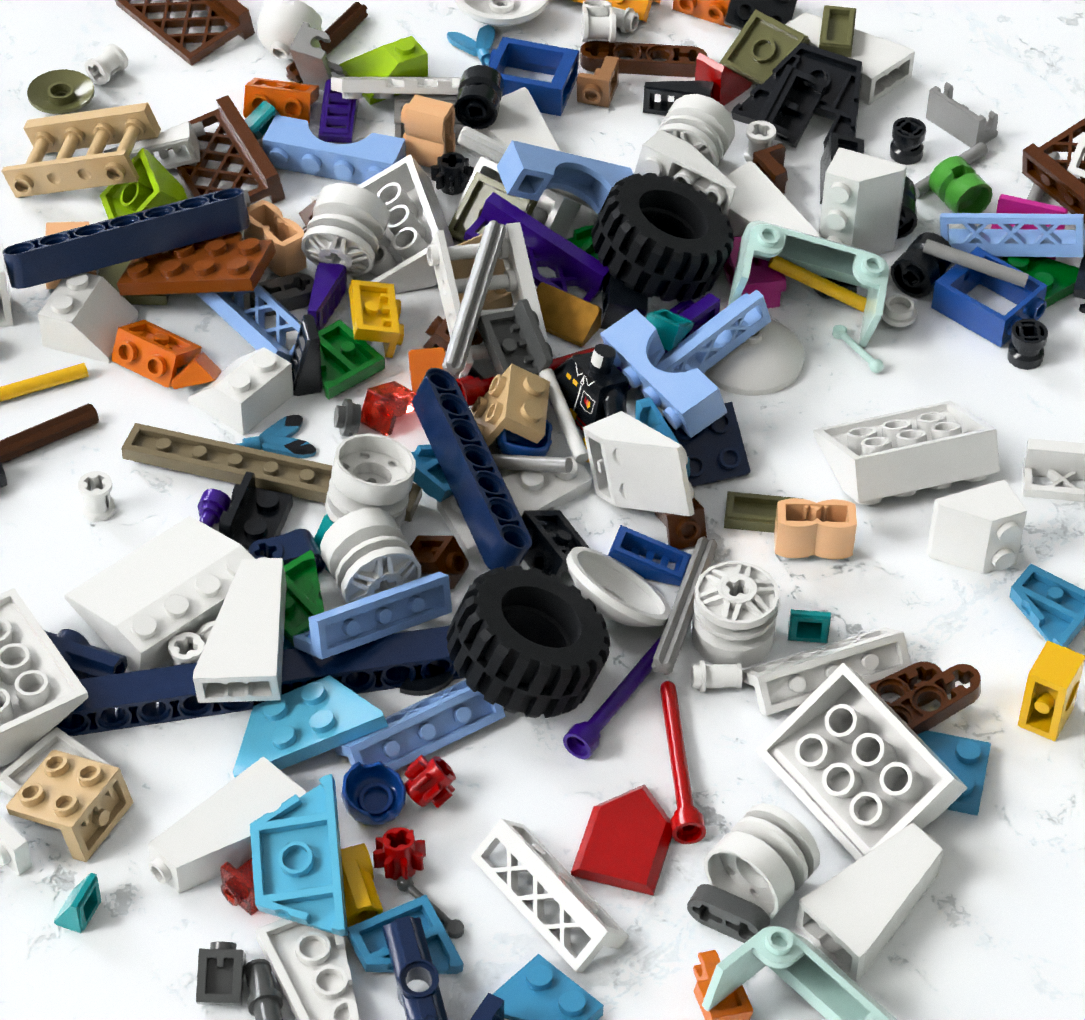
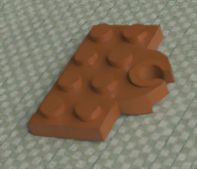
(202, 267)

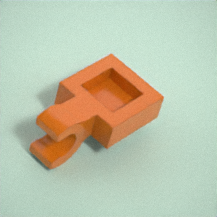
(734, 1006)

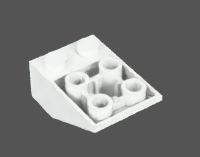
(679, 159)
(638, 466)

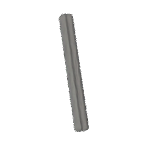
(474, 298)
(683, 608)

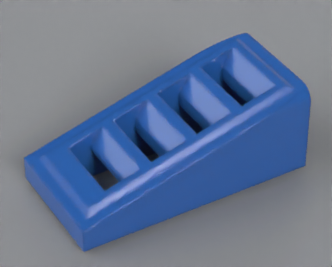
(630, 547)

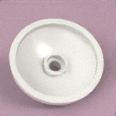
(502, 11)
(761, 364)
(616, 589)

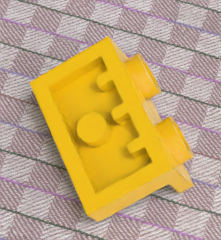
(376, 314)

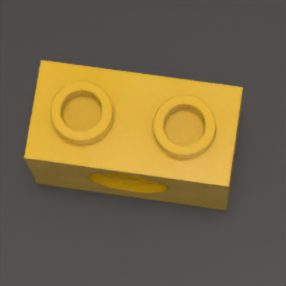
(1051, 690)

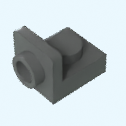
(220, 974)

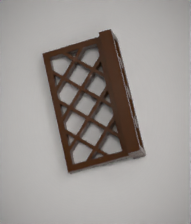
(220, 13)
(256, 165)
(1052, 174)

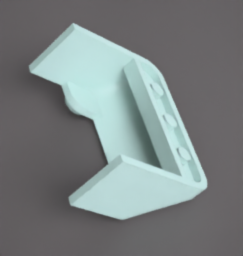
(819, 256)
(802, 969)

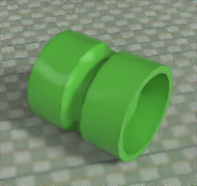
(960, 186)

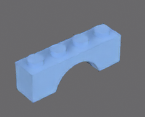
(294, 148)
(532, 169)
(686, 397)

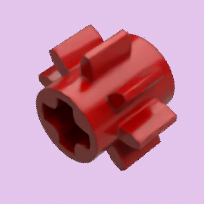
(429, 781)
(399, 853)

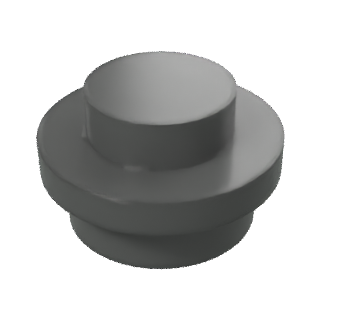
(347, 417)

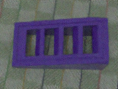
(337, 112)
(327, 292)

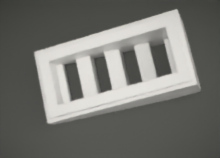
(182, 141)

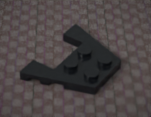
(835, 72)

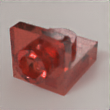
(384, 405)
(239, 885)

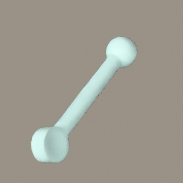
(840, 332)

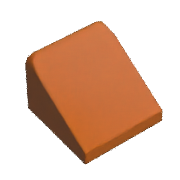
(422, 360)
(197, 371)

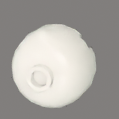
(280, 23)

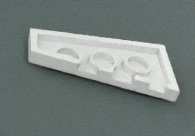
(388, 86)
(529, 491)
(309, 970)

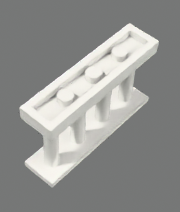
(516, 279)

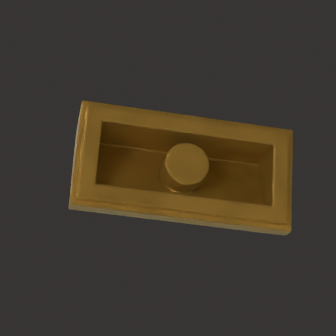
(568, 315)

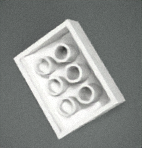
(410, 229)
(909, 451)
(159, 591)
(34, 680)
(859, 764)

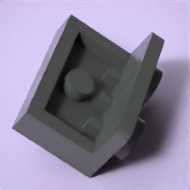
(515, 339)

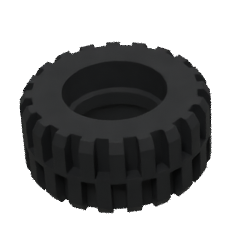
(662, 237)
(528, 641)

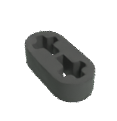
(287, 292)
(727, 912)

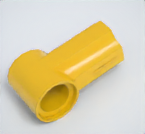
(359, 889)

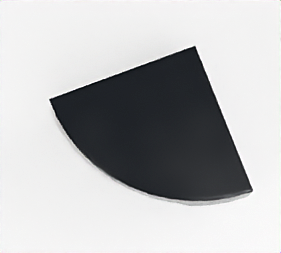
(433, 683)

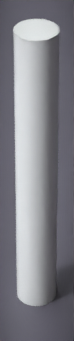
(565, 417)

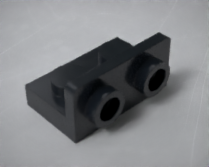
(254, 513)
(551, 540)

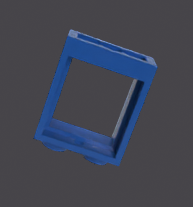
(539, 58)
(952, 301)

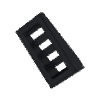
(675, 89)
(307, 359)

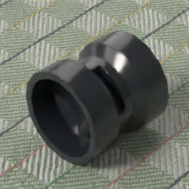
(907, 140)
(1027, 344)

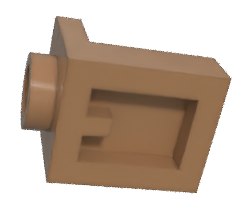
(601, 86)

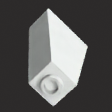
(883, 61)
(521, 122)
(761, 200)
(247, 639)
(219, 828)
(870, 899)

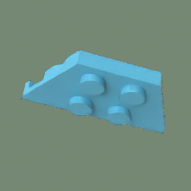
(306, 724)
(301, 861)

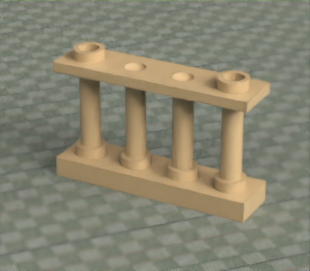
(77, 131)

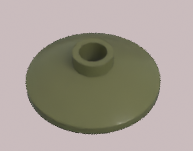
(60, 91)

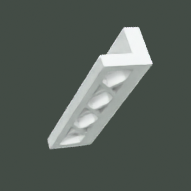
(1058, 462)
(795, 677)
(561, 886)

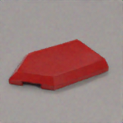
(625, 842)

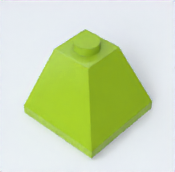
(393, 59)
(153, 188)

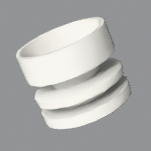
(702, 124)
(346, 228)
(370, 474)
(368, 554)
(734, 613)
(763, 858)

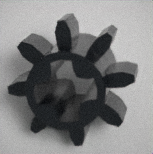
(451, 173)

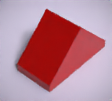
(726, 82)

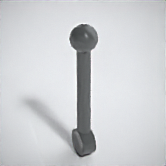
(455, 927)

